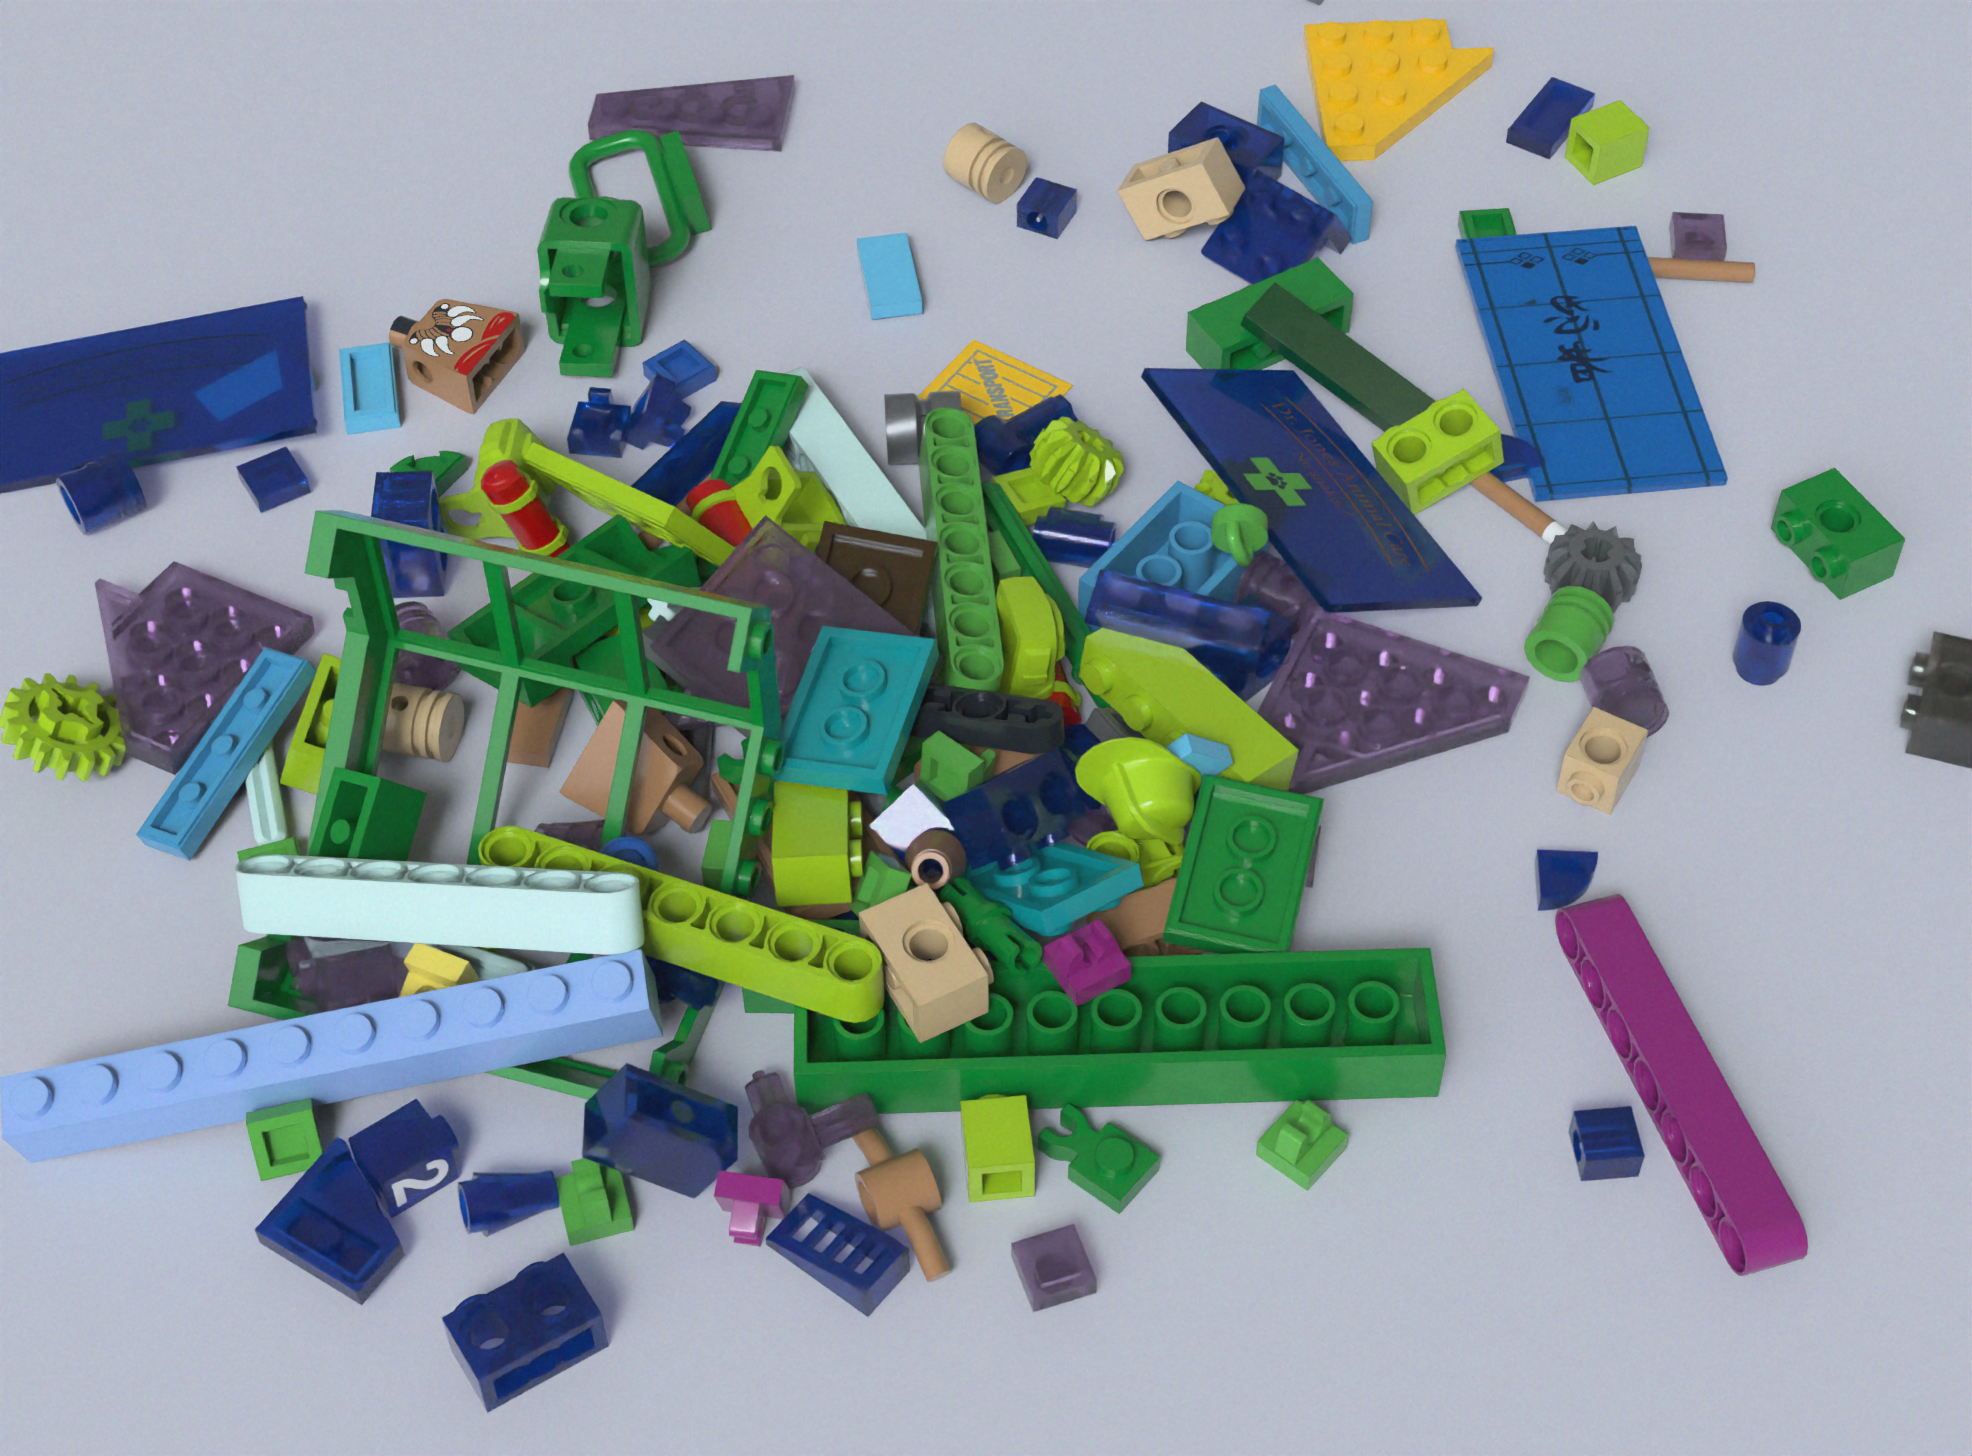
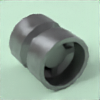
(904, 424)

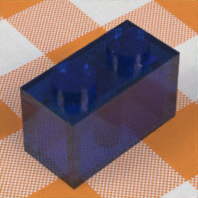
(660, 1131)

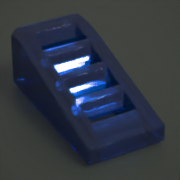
(862, 1290)

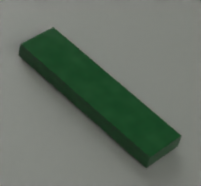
(1334, 359)

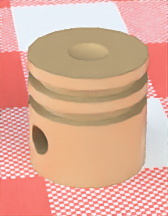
(984, 162)
(423, 722)

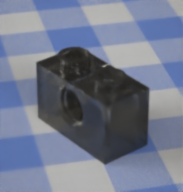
(1942, 708)

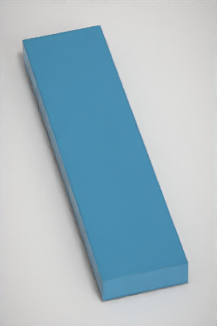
(1316, 164)
(226, 753)

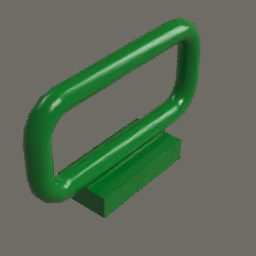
(671, 177)

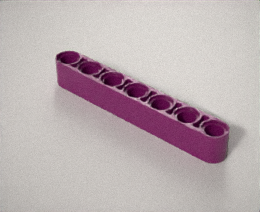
(1681, 1087)

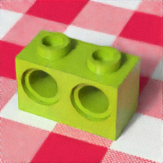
(1447, 450)

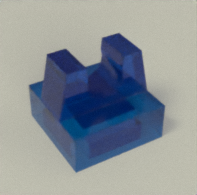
(657, 415)
(599, 425)

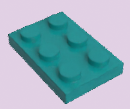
(855, 709)
(1056, 886)

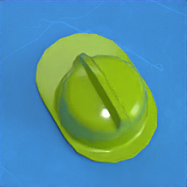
(1141, 786)

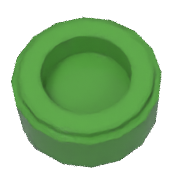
(1239, 531)

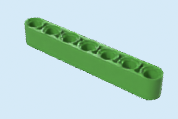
(963, 570)

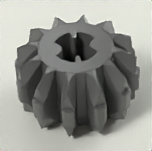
(1594, 561)

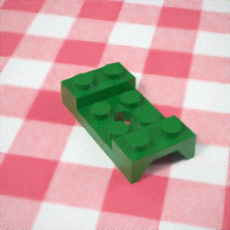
(567, 616)

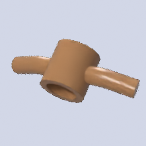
(901, 1193)

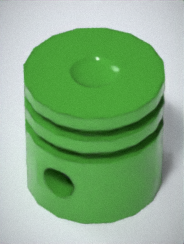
(1569, 633)

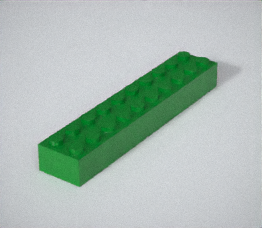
(1166, 1037)

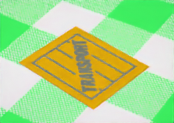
(995, 383)

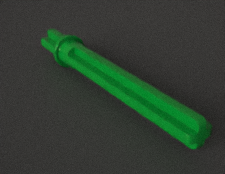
(1003, 517)

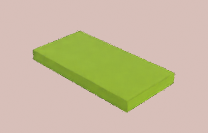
(636, 506)

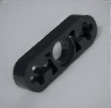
(990, 719)

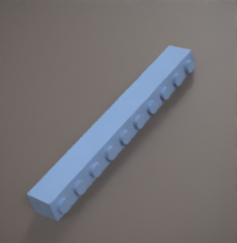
(331, 1056)

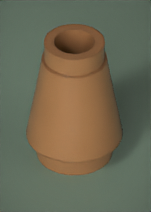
(937, 846)

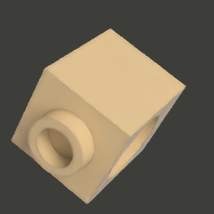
(1601, 760)

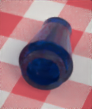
(505, 1198)

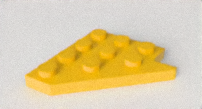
(1383, 80)

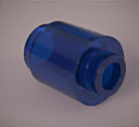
(1073, 536)
(1766, 642)

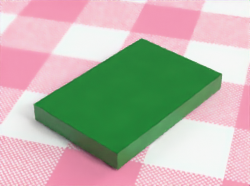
(1243, 868)

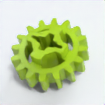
(68, 728)

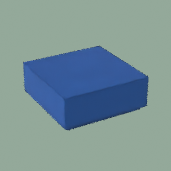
(682, 365)

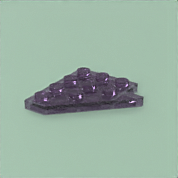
(803, 597)
(184, 653)
(1378, 699)

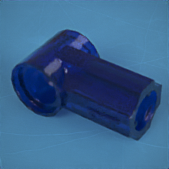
(1007, 444)

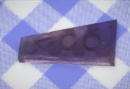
(713, 115)

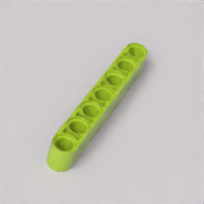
(723, 933)

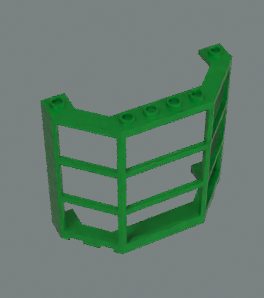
(349, 551)

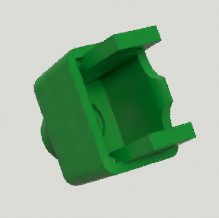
(593, 252)

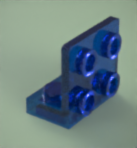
(1272, 231)

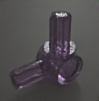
(790, 1139)

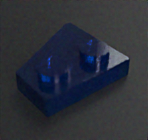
(334, 1227)

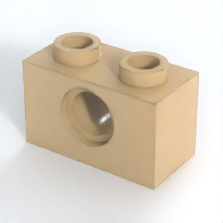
(1182, 190)
(934, 992)

